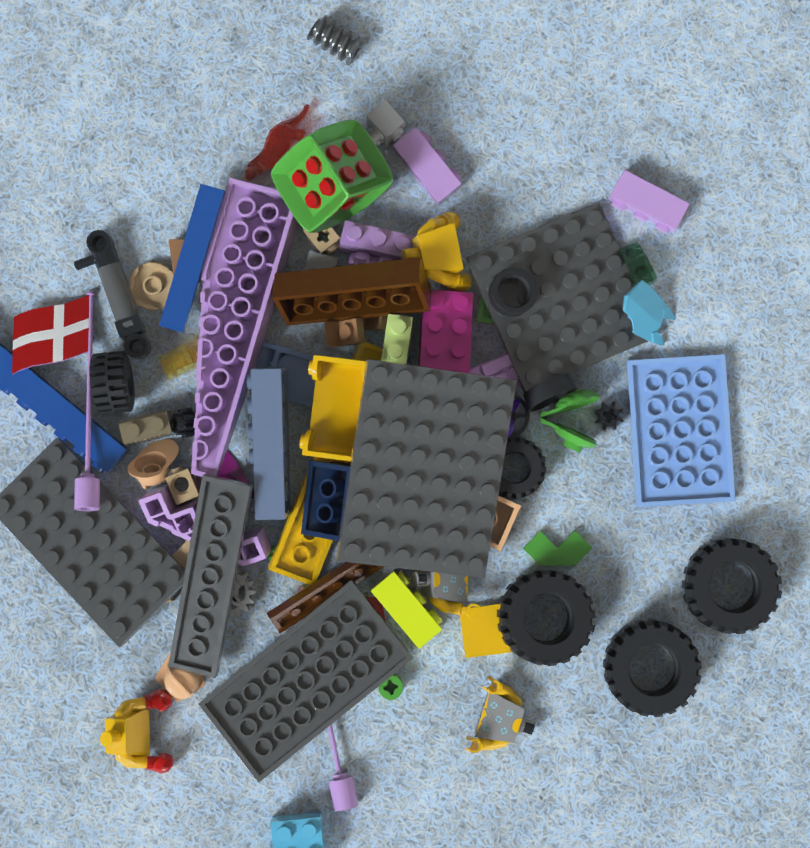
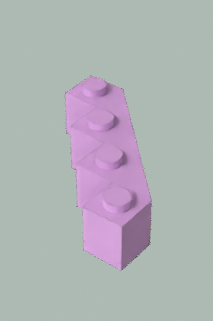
(162, 511)

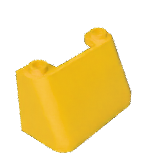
(334, 407)

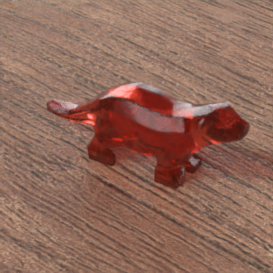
(276, 145)

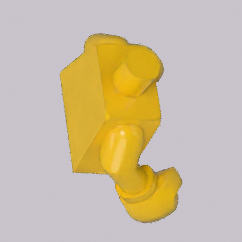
(440, 252)

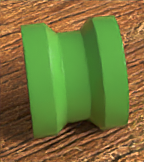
(391, 684)

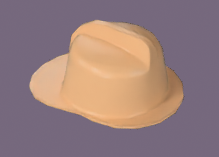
(153, 462)
(178, 682)

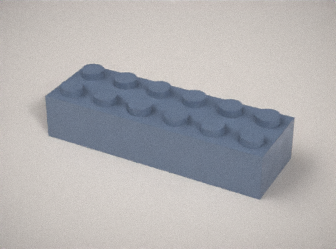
(270, 442)

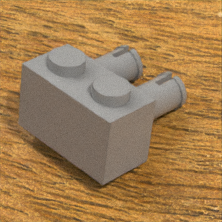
(385, 125)

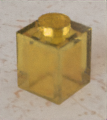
(178, 362)

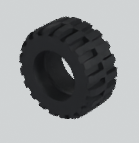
(764, 591)
(578, 617)
(679, 687)

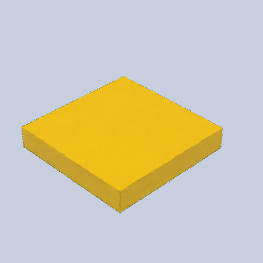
(482, 634)

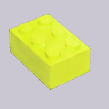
(407, 608)

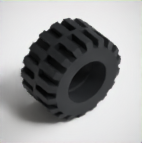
(112, 382)
(536, 469)

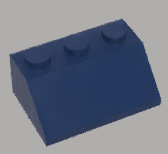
(325, 499)

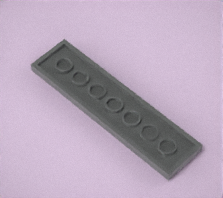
(210, 575)

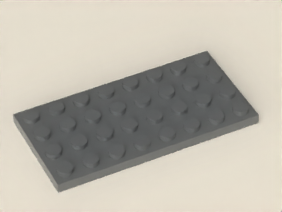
(96, 556)
(305, 680)

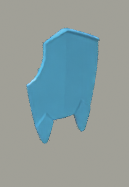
(646, 312)

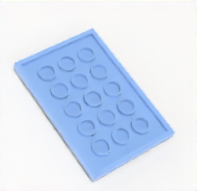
(680, 430)

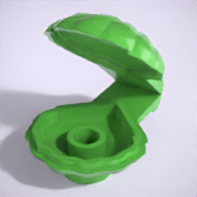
(573, 400)

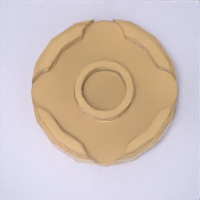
(151, 285)

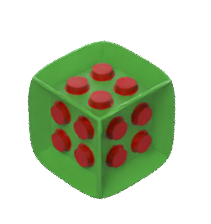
(331, 175)

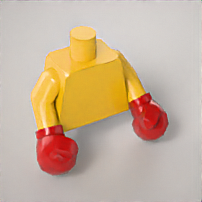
(129, 733)

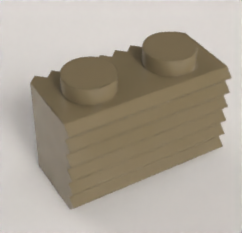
(146, 428)

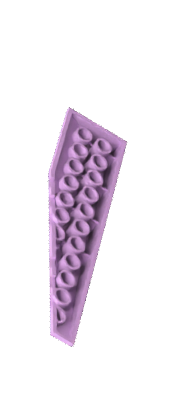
(236, 306)

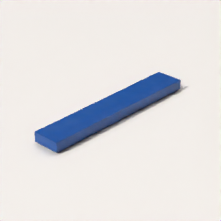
(192, 258)

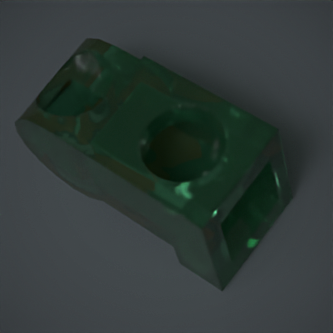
(637, 264)

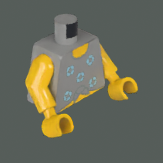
(444, 591)
(499, 719)

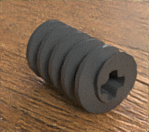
(334, 40)

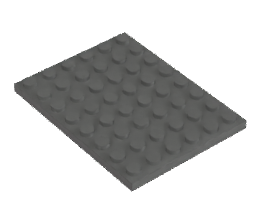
(425, 469)

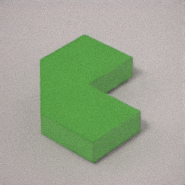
(566, 554)

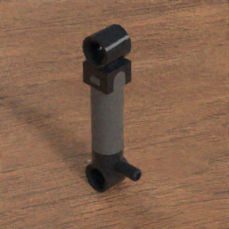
(128, 321)

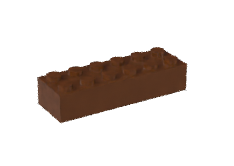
(352, 291)

